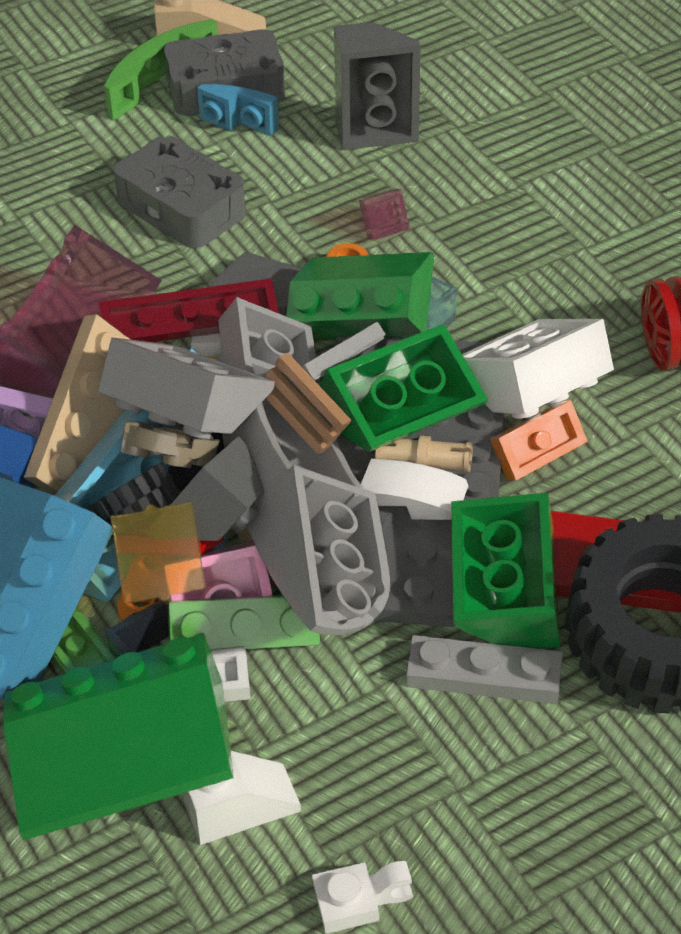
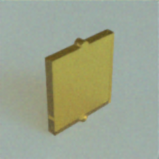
(158, 553)

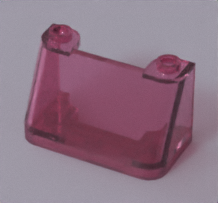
(46, 325)

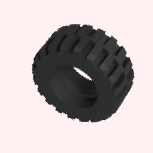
(610, 643)

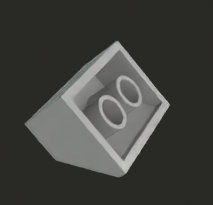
(181, 387)

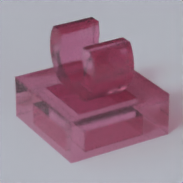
(384, 214)

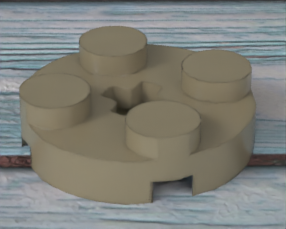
(170, 442)

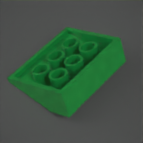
(116, 735)

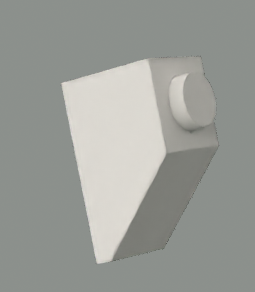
(252, 798)

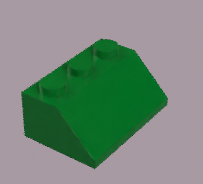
(354, 292)
(403, 388)
(505, 570)

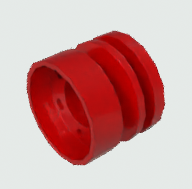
(662, 321)

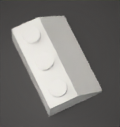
(540, 364)

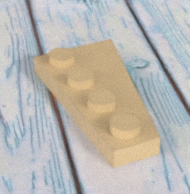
(78, 411)

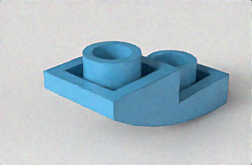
(234, 105)

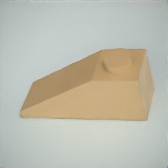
(229, 18)

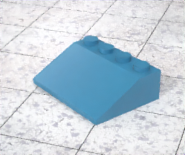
(44, 569)

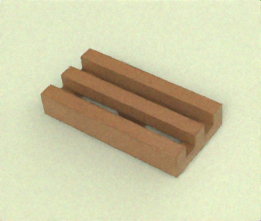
(299, 409)

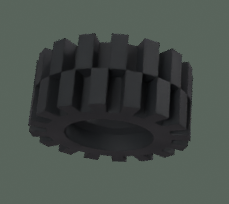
(149, 488)

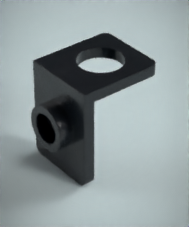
(139, 630)

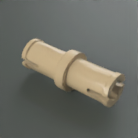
(429, 453)

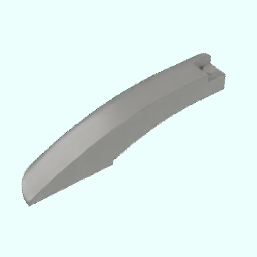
(314, 518)

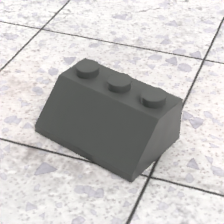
(376, 86)

